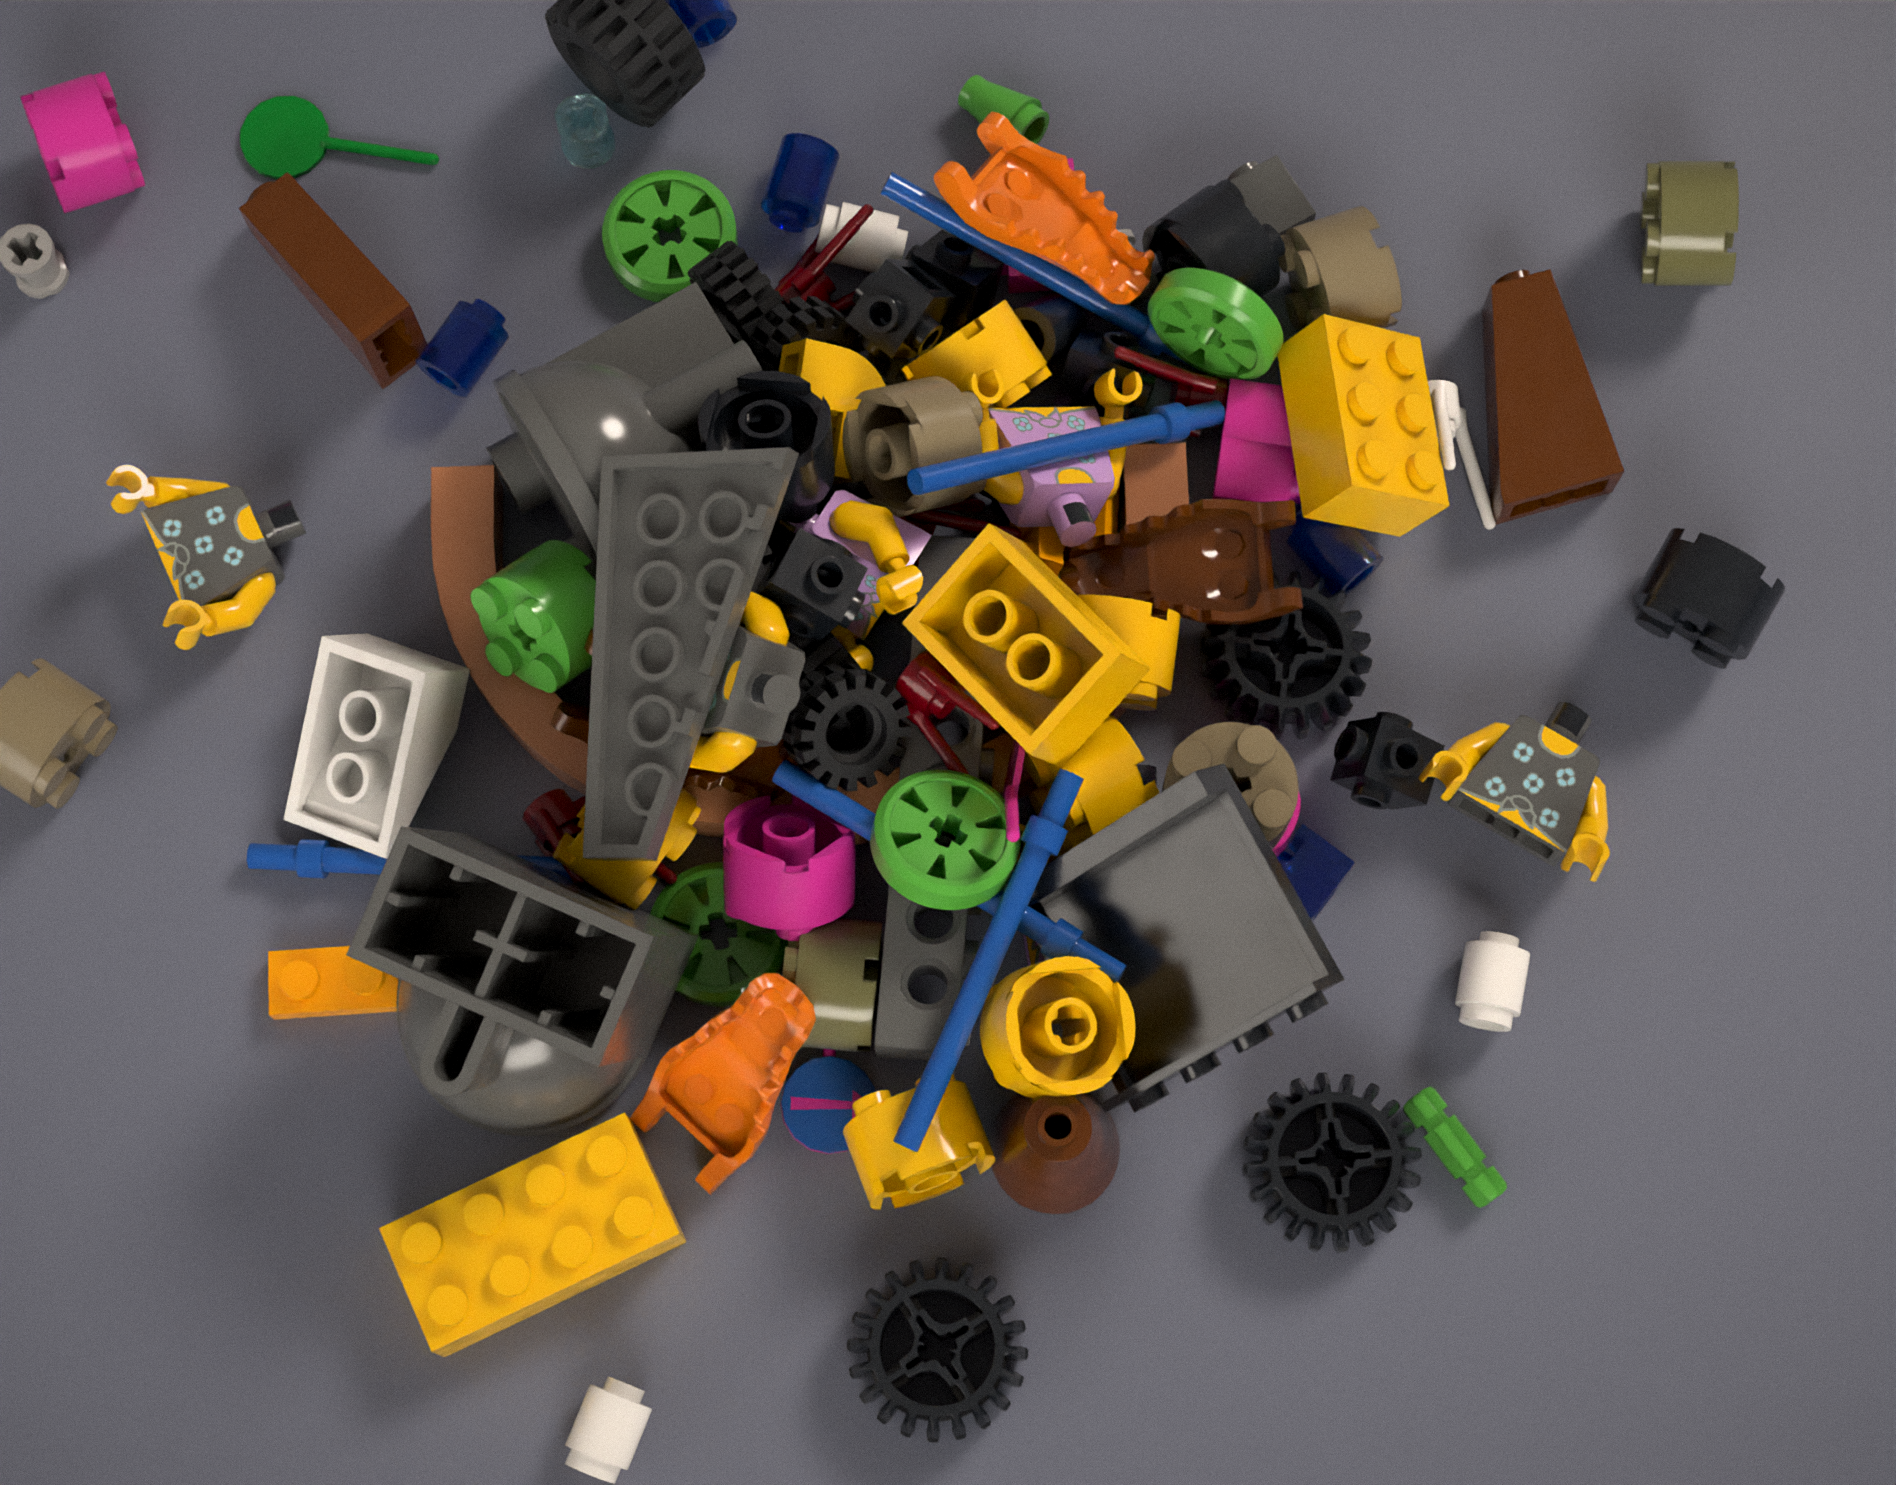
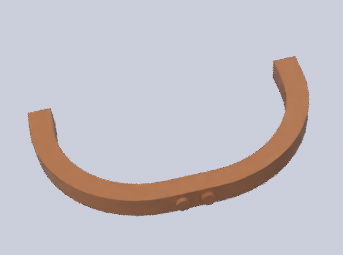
(470, 550)

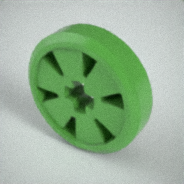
(664, 202)
(1215, 323)
(932, 874)
(711, 974)

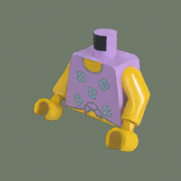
(1063, 492)
(879, 543)

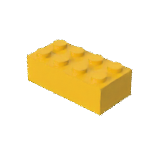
(532, 1235)

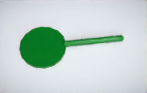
(294, 137)

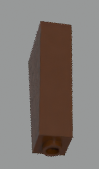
(336, 278)
(1541, 406)

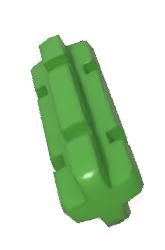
(1455, 1147)

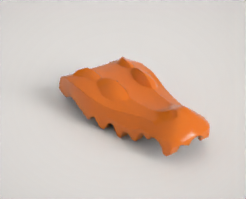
(1043, 207)
(731, 1074)

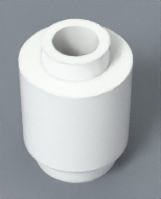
(871, 245)
(1492, 981)
(607, 1430)

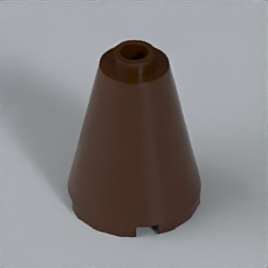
(1051, 1172)

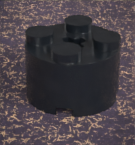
(1218, 235)
(776, 412)
(1707, 596)

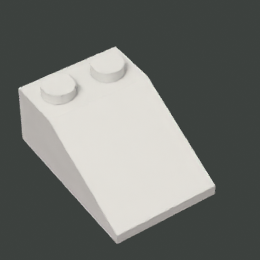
(372, 738)

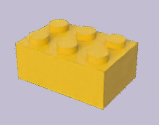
(1362, 426)
(1025, 646)

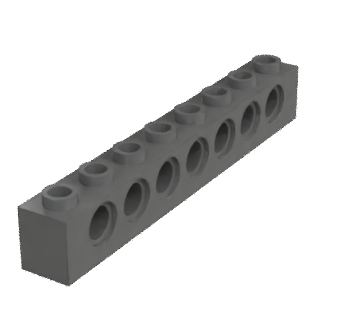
(904, 1025)

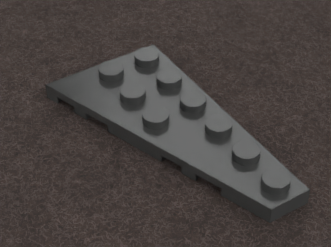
(669, 594)

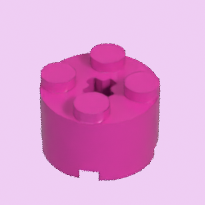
(83, 141)
(787, 866)

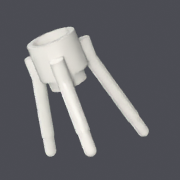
(1451, 423)

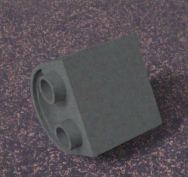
(613, 396)
(514, 984)

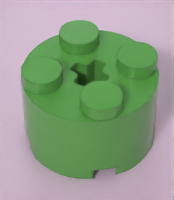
(539, 615)

